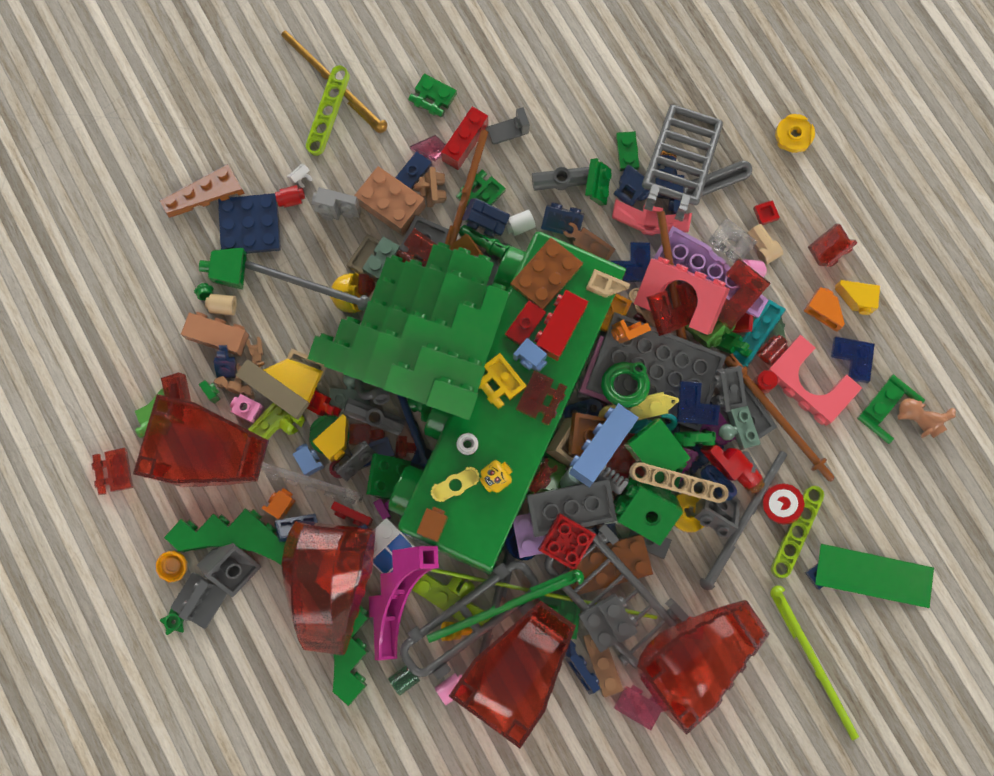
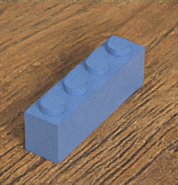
(603, 445)

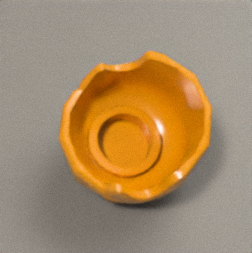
(171, 566)

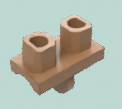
(428, 187)

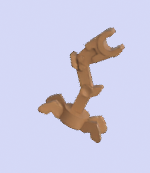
(256, 353)

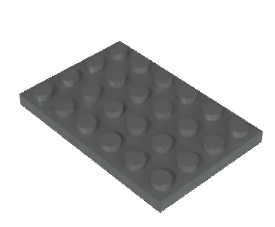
(666, 360)

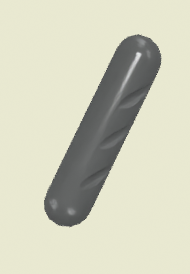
(724, 177)

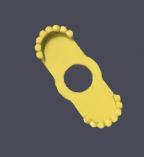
(442, 491)

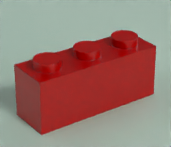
(464, 138)
(561, 324)

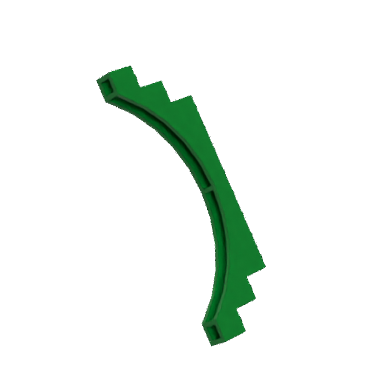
(253, 535)

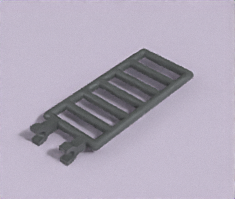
(662, 146)

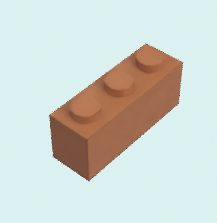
(215, 333)

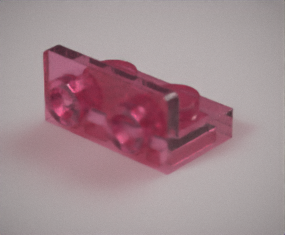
(638, 707)

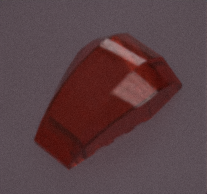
(197, 447)
(325, 581)
(699, 660)
(516, 674)

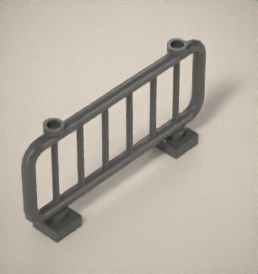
(600, 541)

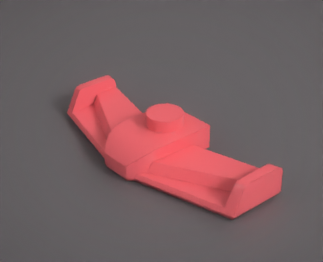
(647, 220)

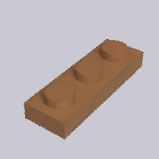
(603, 668)

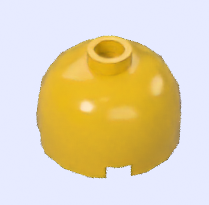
(349, 284)

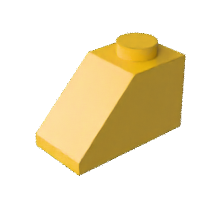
(859, 296)
(334, 439)

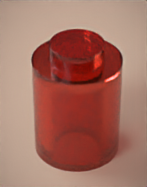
(773, 349)

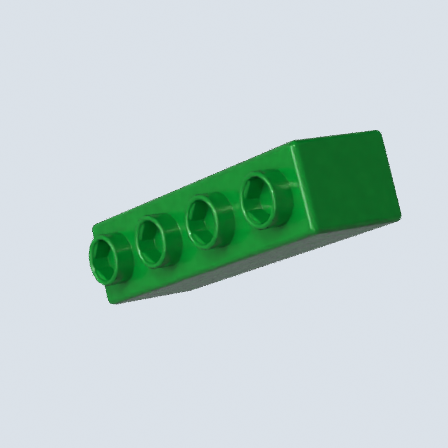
(480, 518)

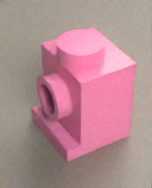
(253, 409)

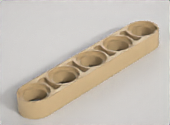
(687, 488)

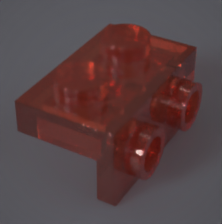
(831, 246)

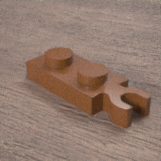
(589, 242)

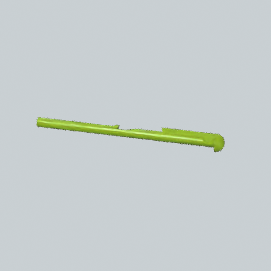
(796, 631)

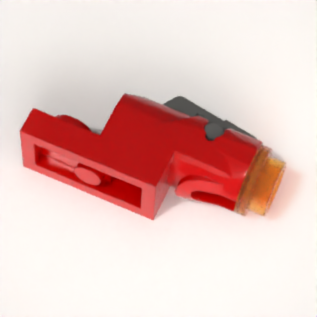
(735, 466)

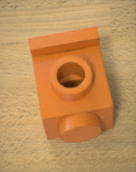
(280, 504)

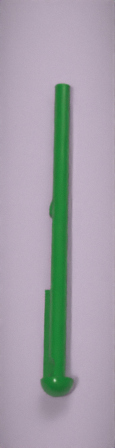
(536, 592)

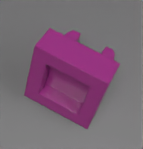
(382, 508)

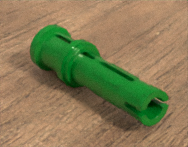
(492, 246)

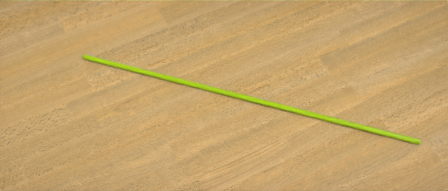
(527, 589)

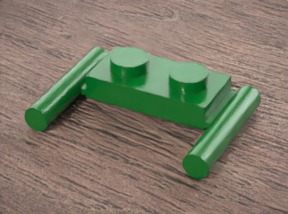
(883, 403)

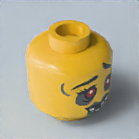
(496, 476)

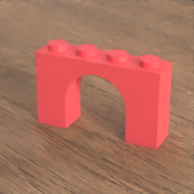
(710, 293)
(823, 407)

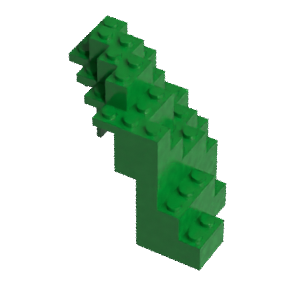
(422, 330)

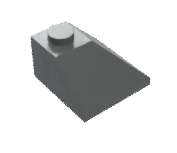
(228, 568)

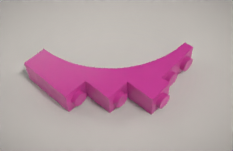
(387, 608)

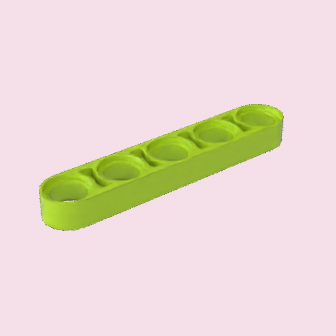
(328, 120)
(789, 538)

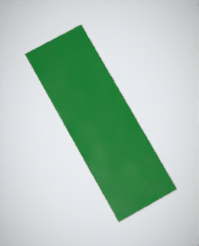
(874, 576)

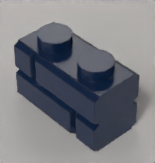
(485, 217)

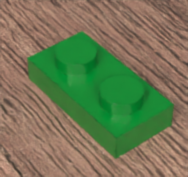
(627, 150)

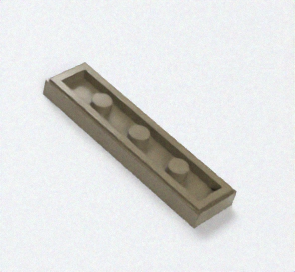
(272, 389)

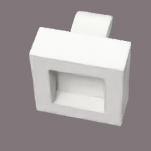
(299, 173)

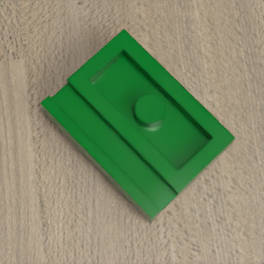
(598, 182)

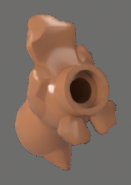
(928, 421)

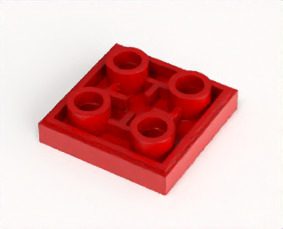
(566, 541)

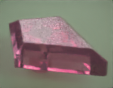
(429, 148)

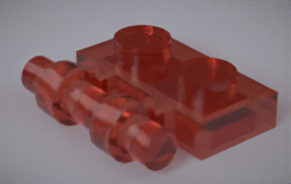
(418, 244)
(535, 394)
(118, 471)

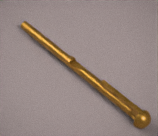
(354, 103)

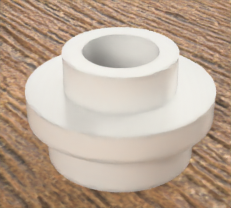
(467, 437)

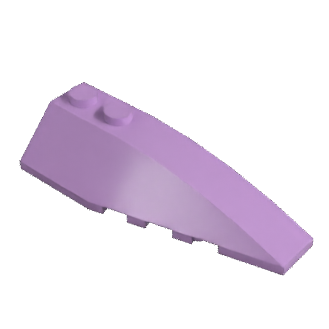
(700, 257)

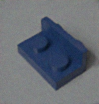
(557, 218)

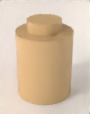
(221, 304)

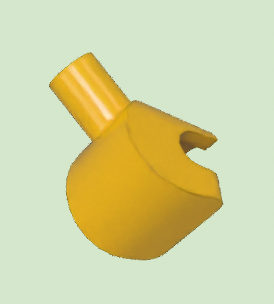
(457, 635)

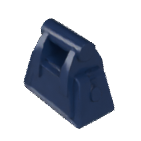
(631, 182)

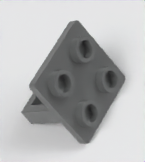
(198, 600)

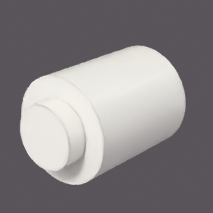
(520, 223)

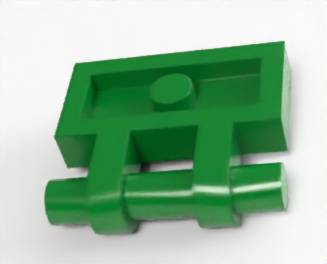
(435, 91)
(489, 190)

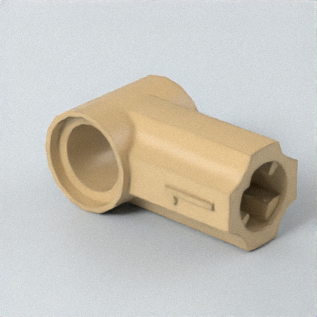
(766, 248)

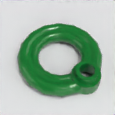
(626, 368)

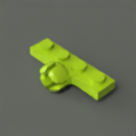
(274, 419)
(446, 595)

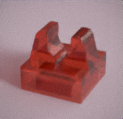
(403, 447)

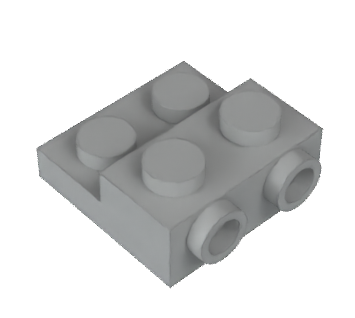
(332, 204)

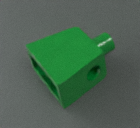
(226, 267)

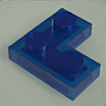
(638, 262)
(858, 353)
(690, 408)

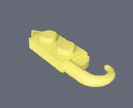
(652, 406)

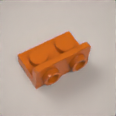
(623, 333)

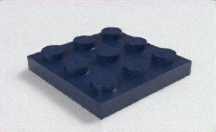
(250, 223)

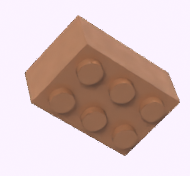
(390, 200)

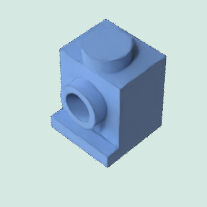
(530, 356)
(307, 460)

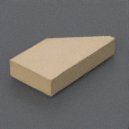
(605, 284)

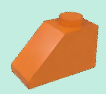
(826, 309)

